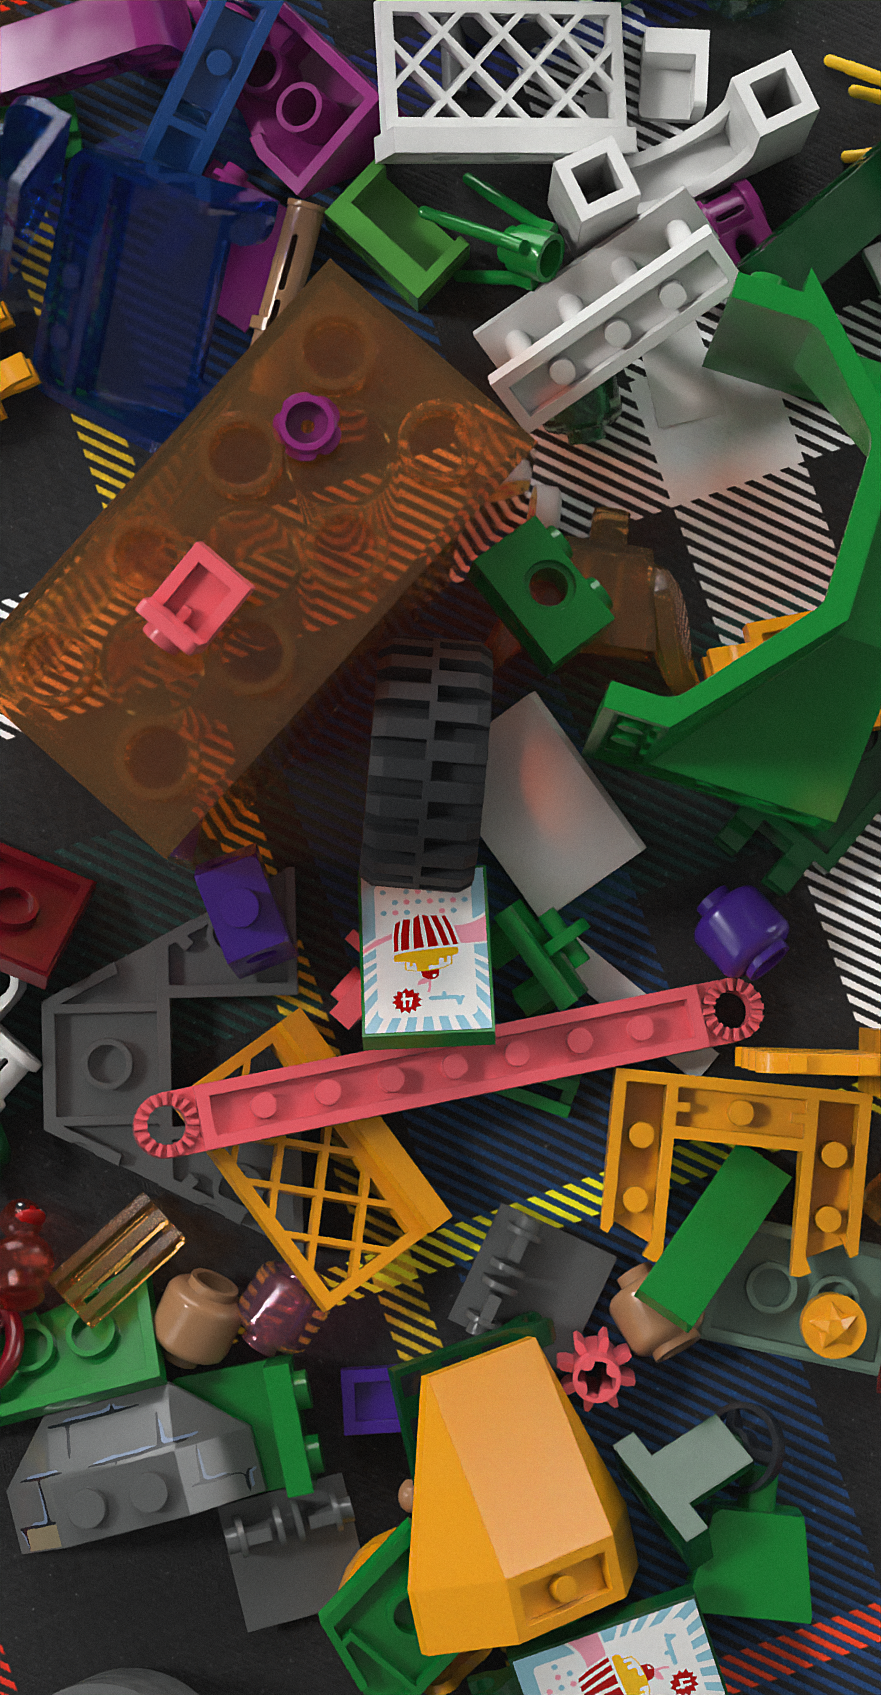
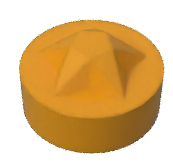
(833, 1325)

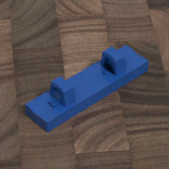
(207, 84)

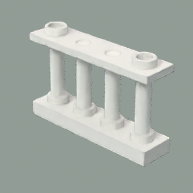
(606, 309)

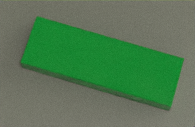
(712, 1237)

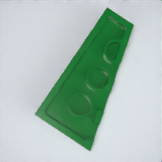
(76, 1365)

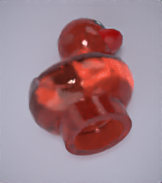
(24, 1256)

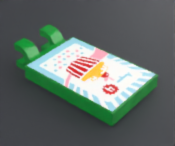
(425, 967)

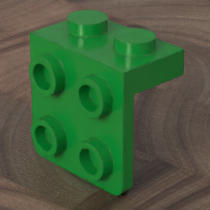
(273, 1401)

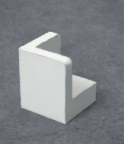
(673, 75)

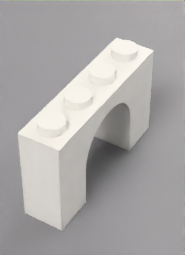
(753, 128)

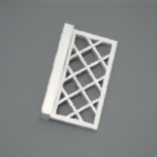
(487, 138)

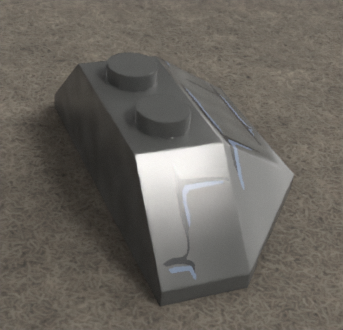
(130, 1467)

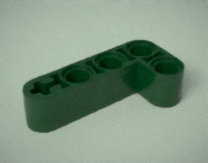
(826, 228)

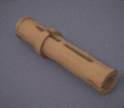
(291, 261)

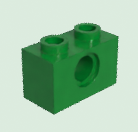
(544, 632)

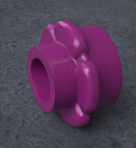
(302, 408)

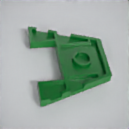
(375, 1625)

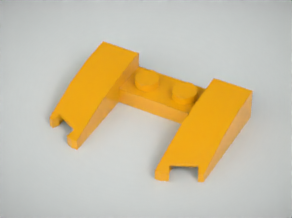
(820, 1124)

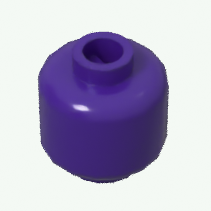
(741, 932)

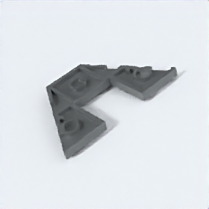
(113, 1048)

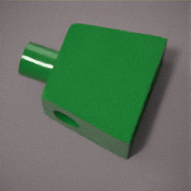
(757, 1557)

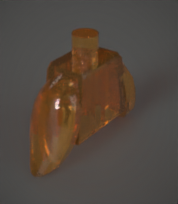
(645, 601)

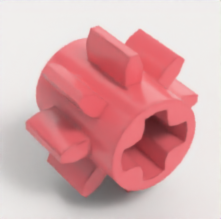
(608, 1379)

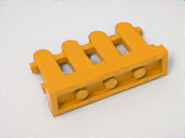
(861, 1063)

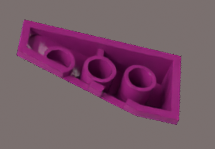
(306, 106)

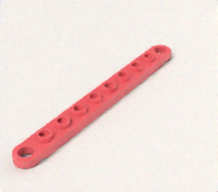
(407, 1079)

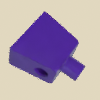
(245, 911)

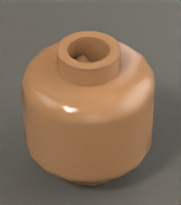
(197, 1318)
(643, 1327)

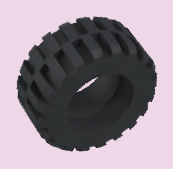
(426, 763)

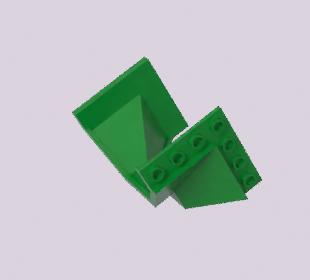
(797, 710)

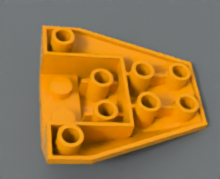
(509, 1507)

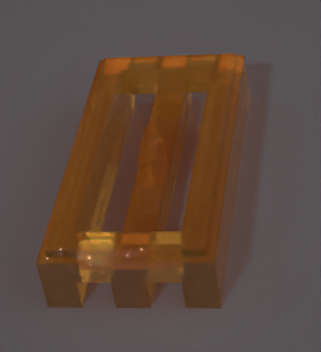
(112, 1250)

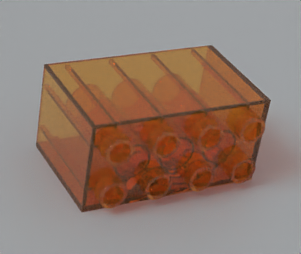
(330, 543)

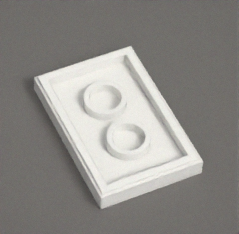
(548, 810)

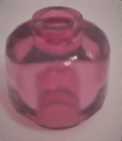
(279, 1311)

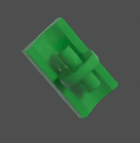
(554, 978)

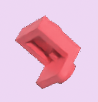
(194, 602)

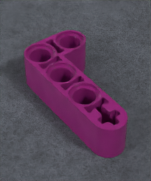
(90, 44)

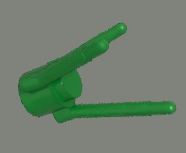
(529, 250)

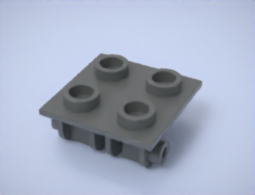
(535, 1269)
(289, 1550)

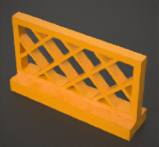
(370, 1147)

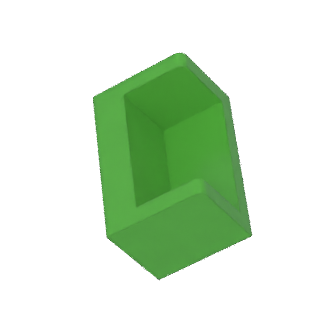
(392, 238)

